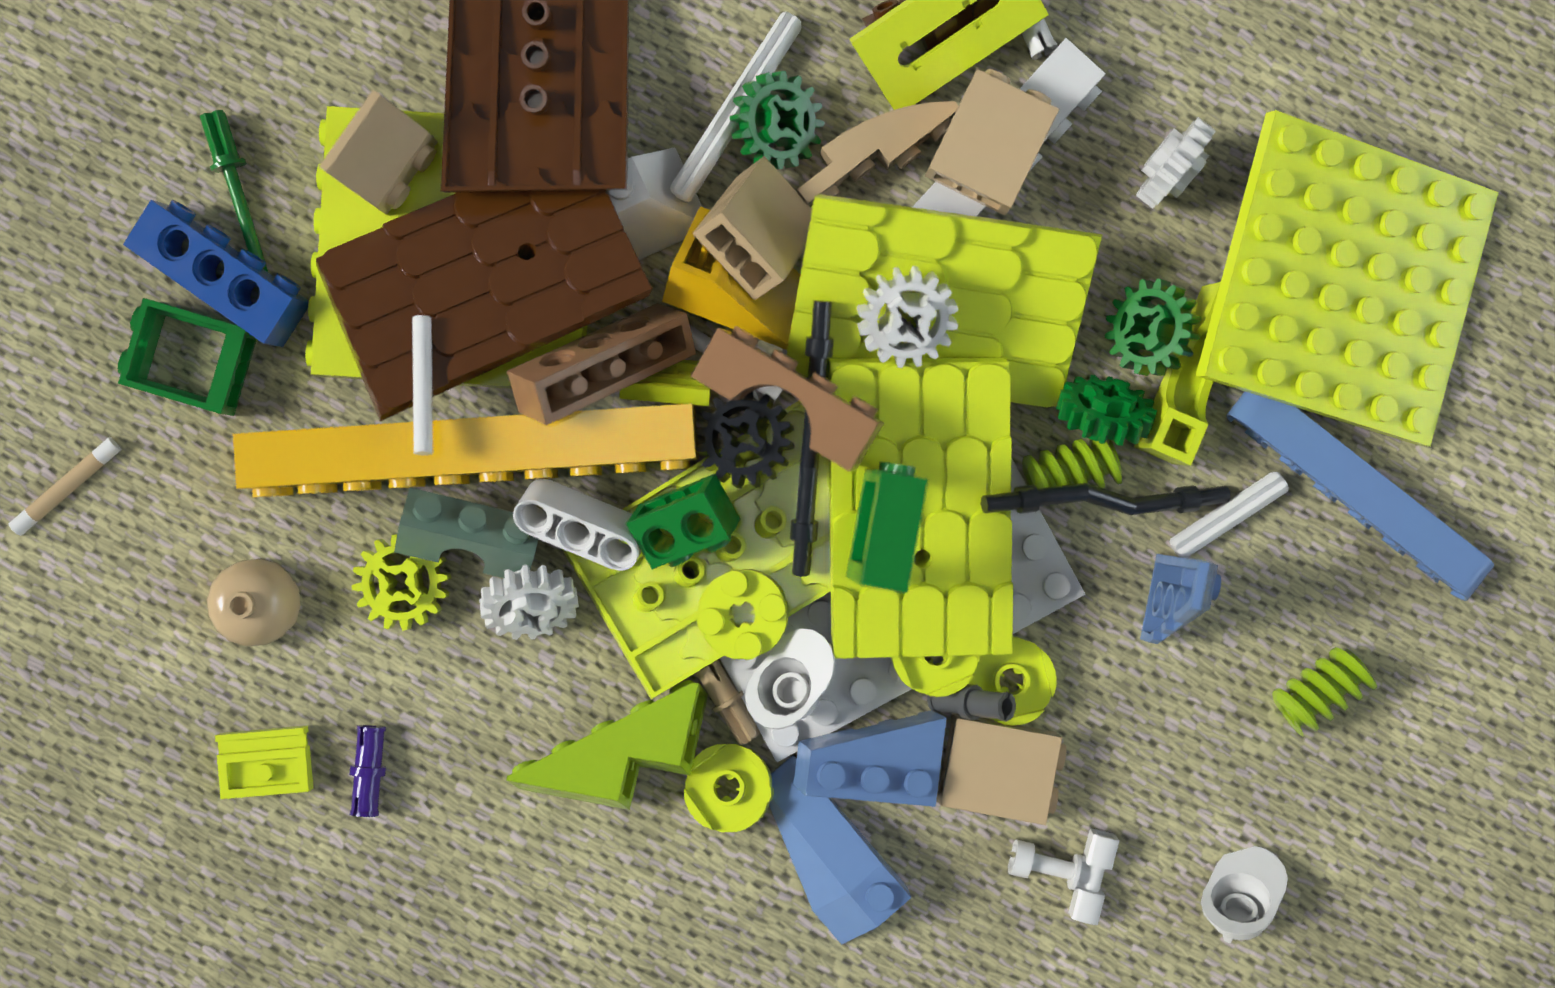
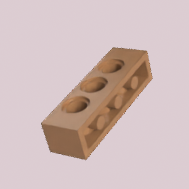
(601, 363)

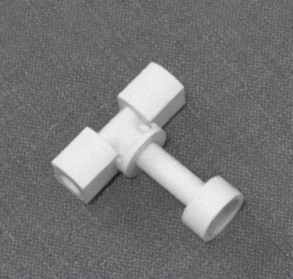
(1082, 874)

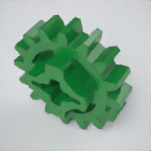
(770, 119)
(1153, 327)
(1106, 410)

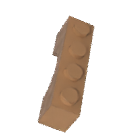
(838, 427)

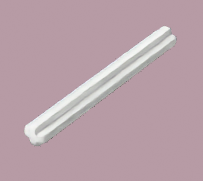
(721, 128)

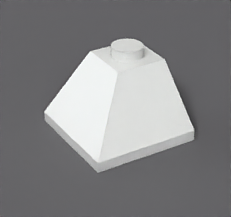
(649, 208)

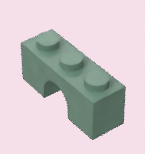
(442, 523)

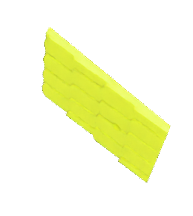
(1012, 282)
(956, 431)
(657, 608)

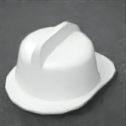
(790, 679)
(1244, 893)

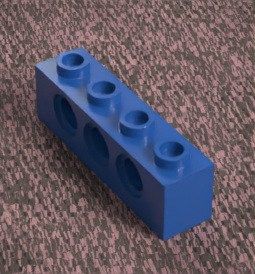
(159, 241)

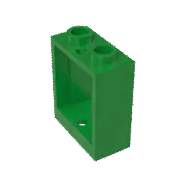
(229, 372)
(887, 527)

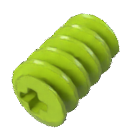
(1074, 466)
(1323, 689)

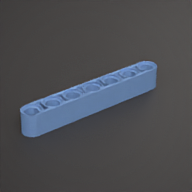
(1365, 491)

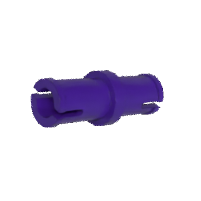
(367, 771)

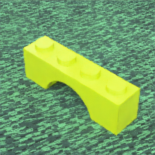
(1183, 397)

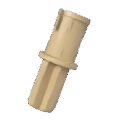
(728, 702)

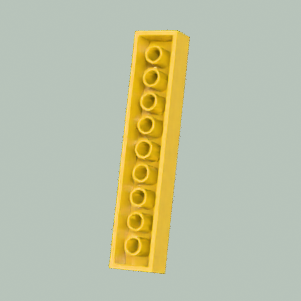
(463, 447)

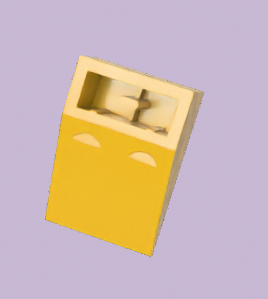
(708, 290)

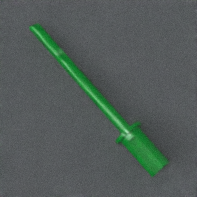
(226, 160)

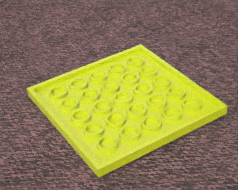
(1347, 280)

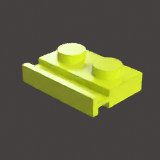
(670, 386)
(264, 762)

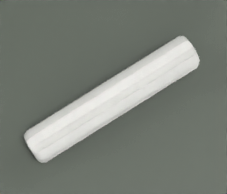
(1229, 515)

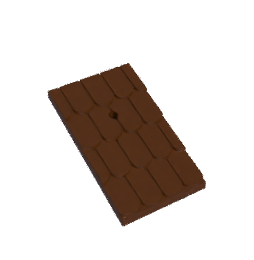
(536, 98)
(491, 275)

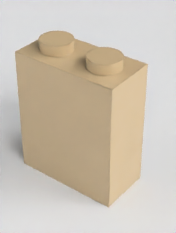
(992, 140)
(757, 228)
(1001, 769)

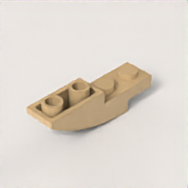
(889, 137)

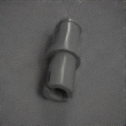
(975, 703)

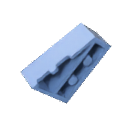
(875, 763)

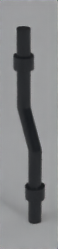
(1030, 498)
(804, 528)

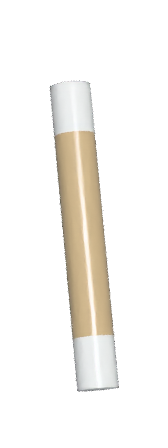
(64, 486)

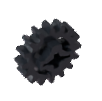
(735, 453)

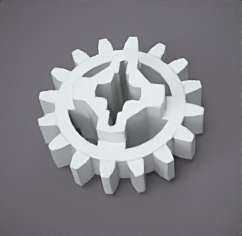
(1175, 163)
(920, 305)
(528, 602)

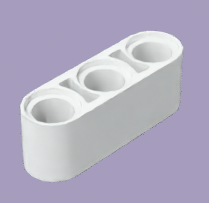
(559, 524)

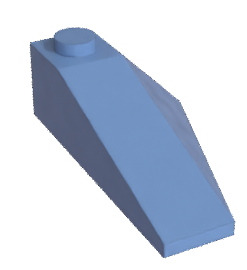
(1177, 595)
(837, 866)

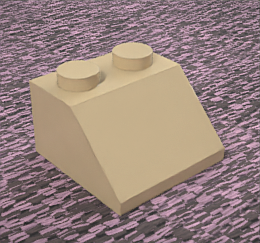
(380, 153)

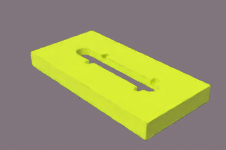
(913, 19)

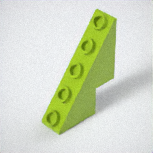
(608, 760)

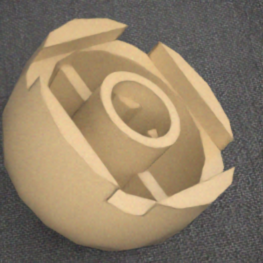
(253, 602)

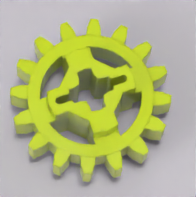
(388, 597)

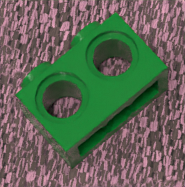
(679, 515)

